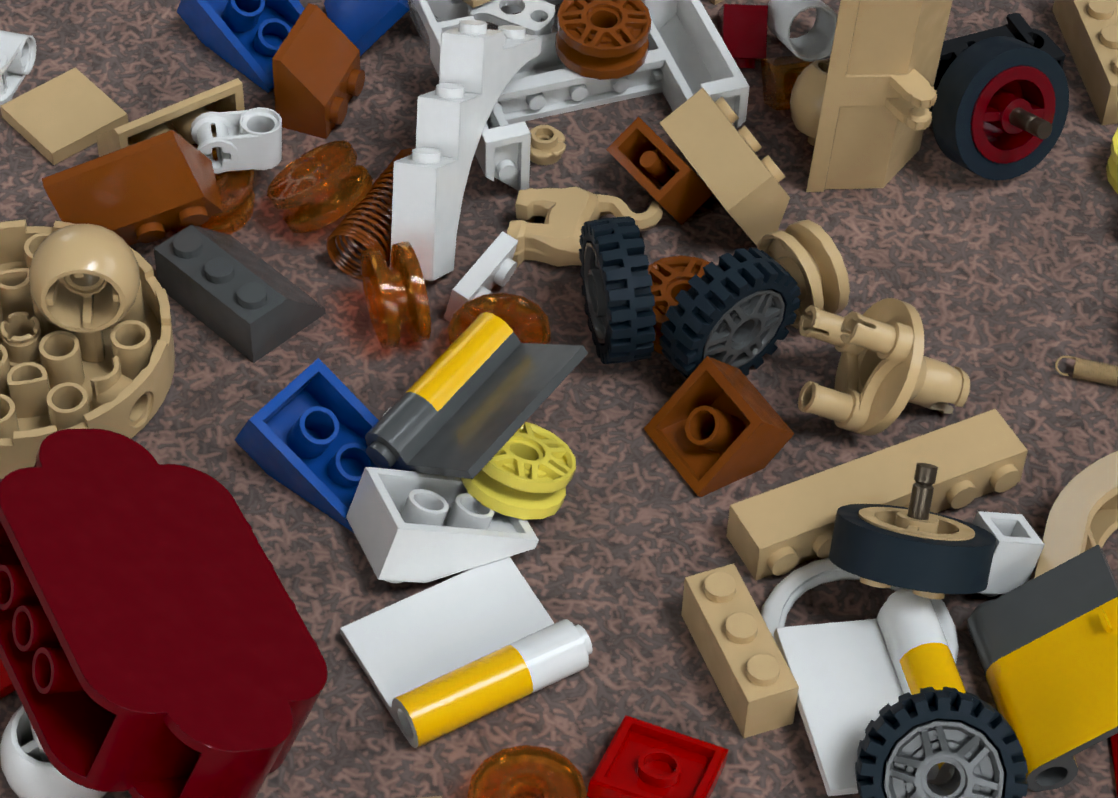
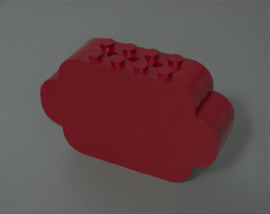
(147, 624)

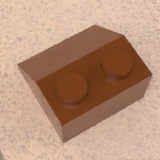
(315, 75)
(717, 428)

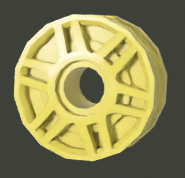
(525, 475)

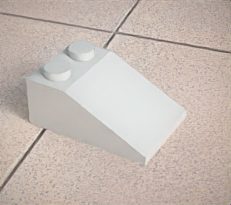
(429, 526)

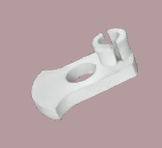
(531, 17)

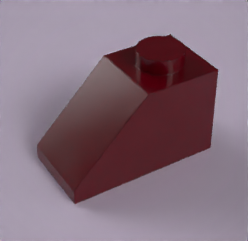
(744, 32)

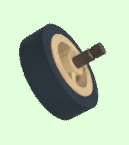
(912, 545)

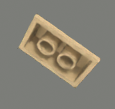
(174, 117)
(729, 163)

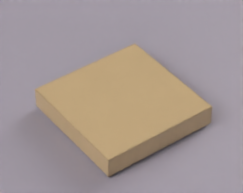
(63, 115)

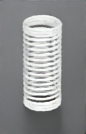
(817, 42)

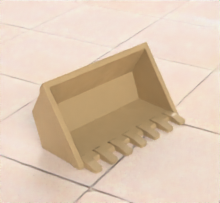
(877, 91)

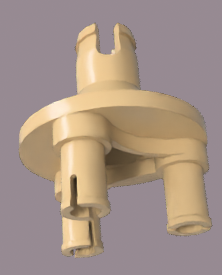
(878, 368)

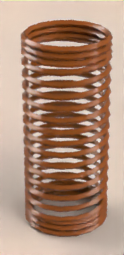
(378, 225)

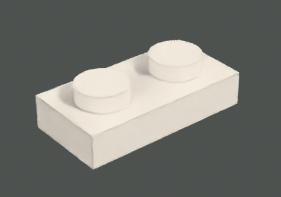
(490, 269)

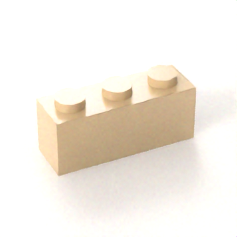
(739, 651)

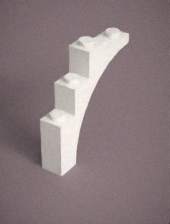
(450, 121)

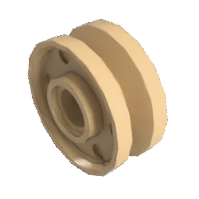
(813, 263)

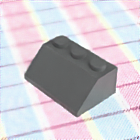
(233, 290)

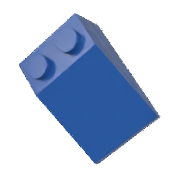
(243, 31)
(313, 440)

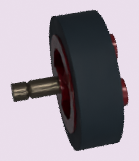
(1000, 107)

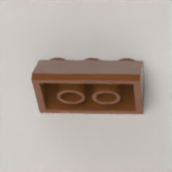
(139, 189)

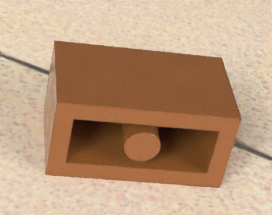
(660, 171)

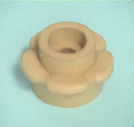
(546, 145)

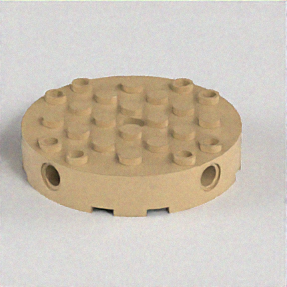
(74, 378)

